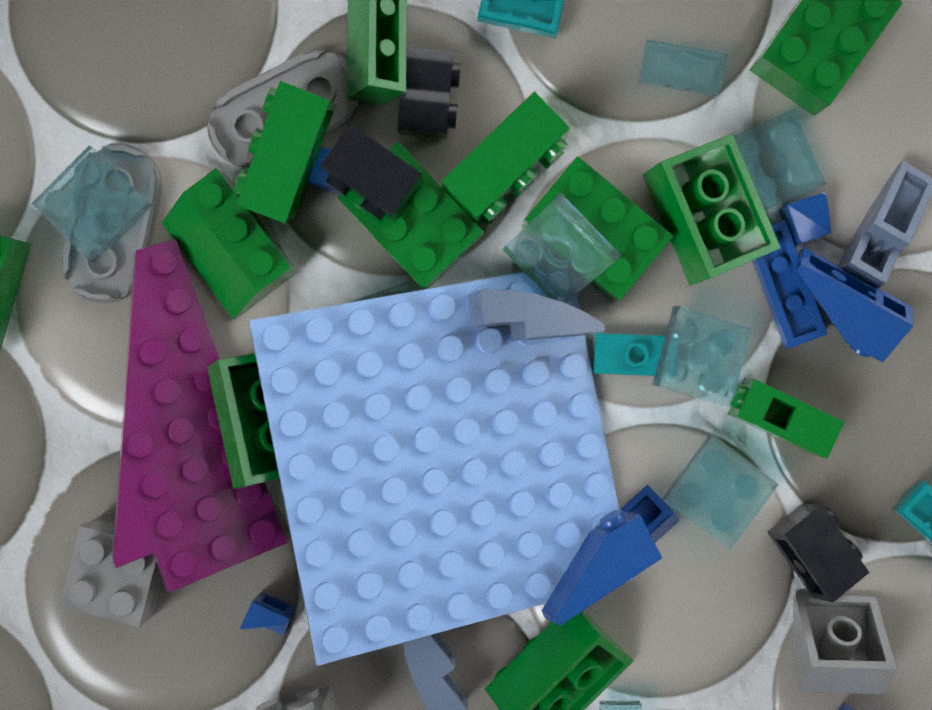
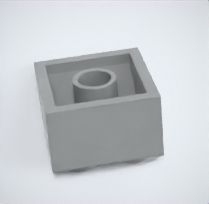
(841, 645)

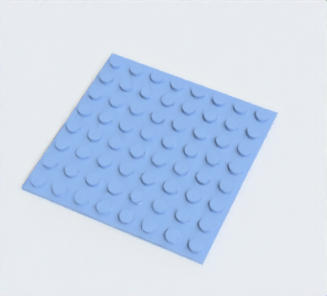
(428, 462)

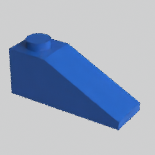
(861, 312)
(603, 563)

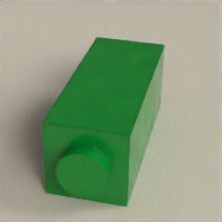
(785, 417)

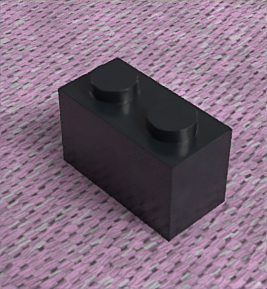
(371, 173)
(819, 551)

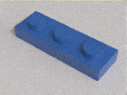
(787, 293)

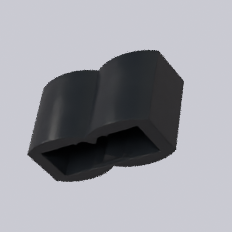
(426, 103)

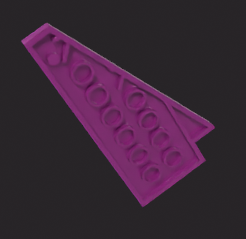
(173, 459)

